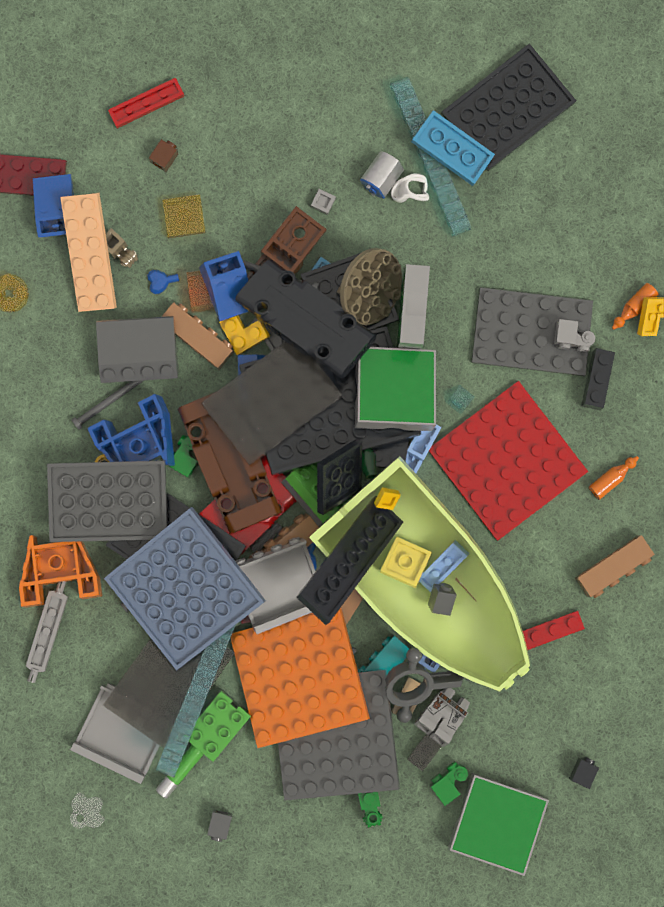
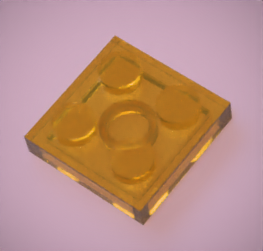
(184, 216)

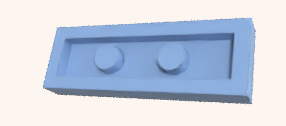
(443, 565)

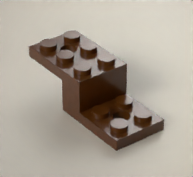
(286, 248)

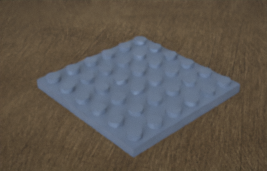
(184, 588)

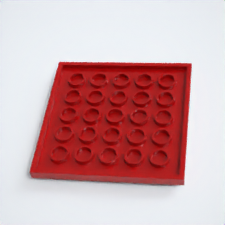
(507, 460)

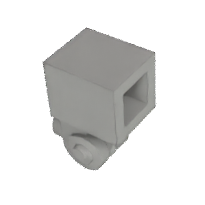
(567, 336)

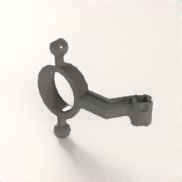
(431, 681)

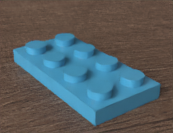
(452, 148)

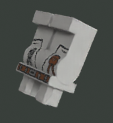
(447, 711)

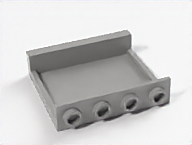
(279, 579)
(114, 742)

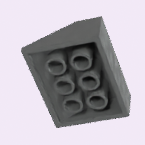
(137, 349)

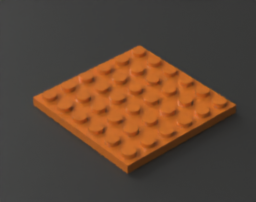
(299, 678)

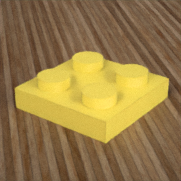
(406, 562)

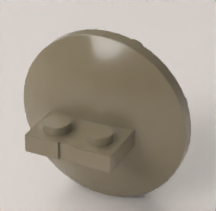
(369, 285)

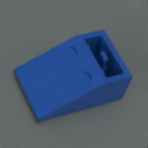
(48, 203)
(224, 280)

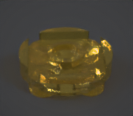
(20, 293)

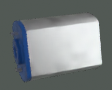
(382, 174)

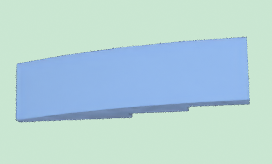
(419, 448)

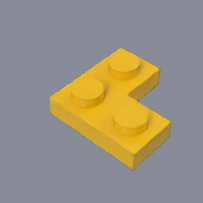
(650, 316)
(241, 337)

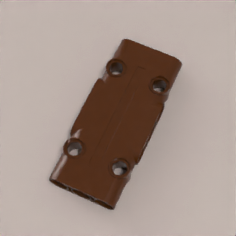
(228, 472)

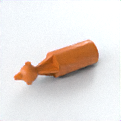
(634, 305)
(612, 478)

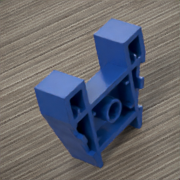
(142, 442)

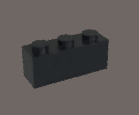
(598, 379)

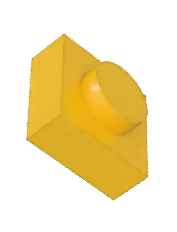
(387, 498)

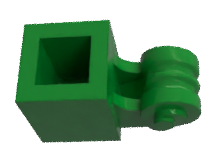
(183, 462)
(444, 785)
(369, 803)

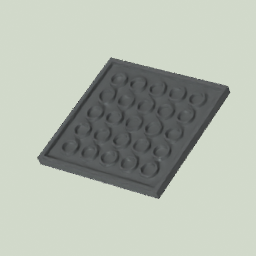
(347, 757)

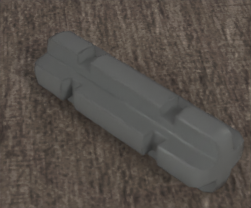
(267, 535)

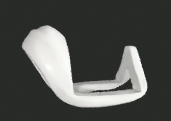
(401, 192)

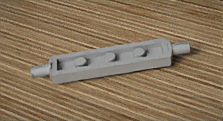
(46, 631)

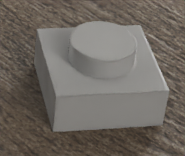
(323, 201)

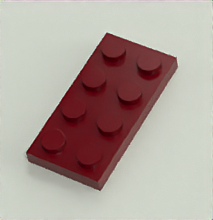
(19, 171)

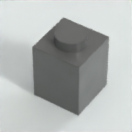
(442, 599)
(219, 825)

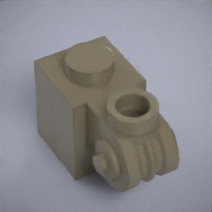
(117, 248)

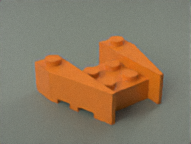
(57, 564)

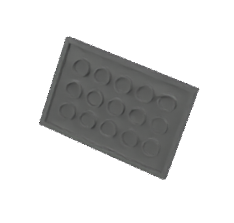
(520, 331)
(106, 500)

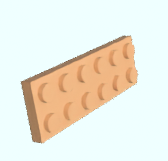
(88, 252)

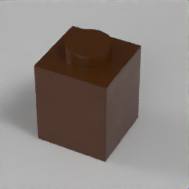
(164, 155)

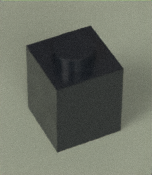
(584, 772)

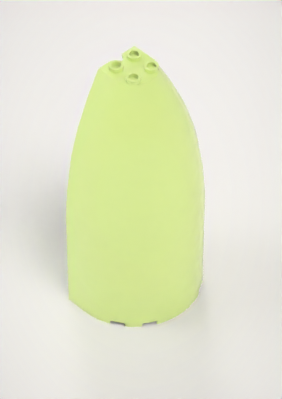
(478, 637)

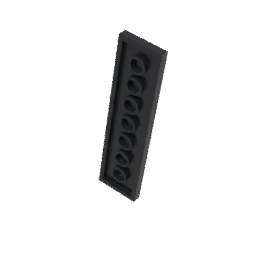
(349, 561)

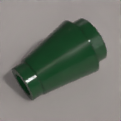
(369, 464)

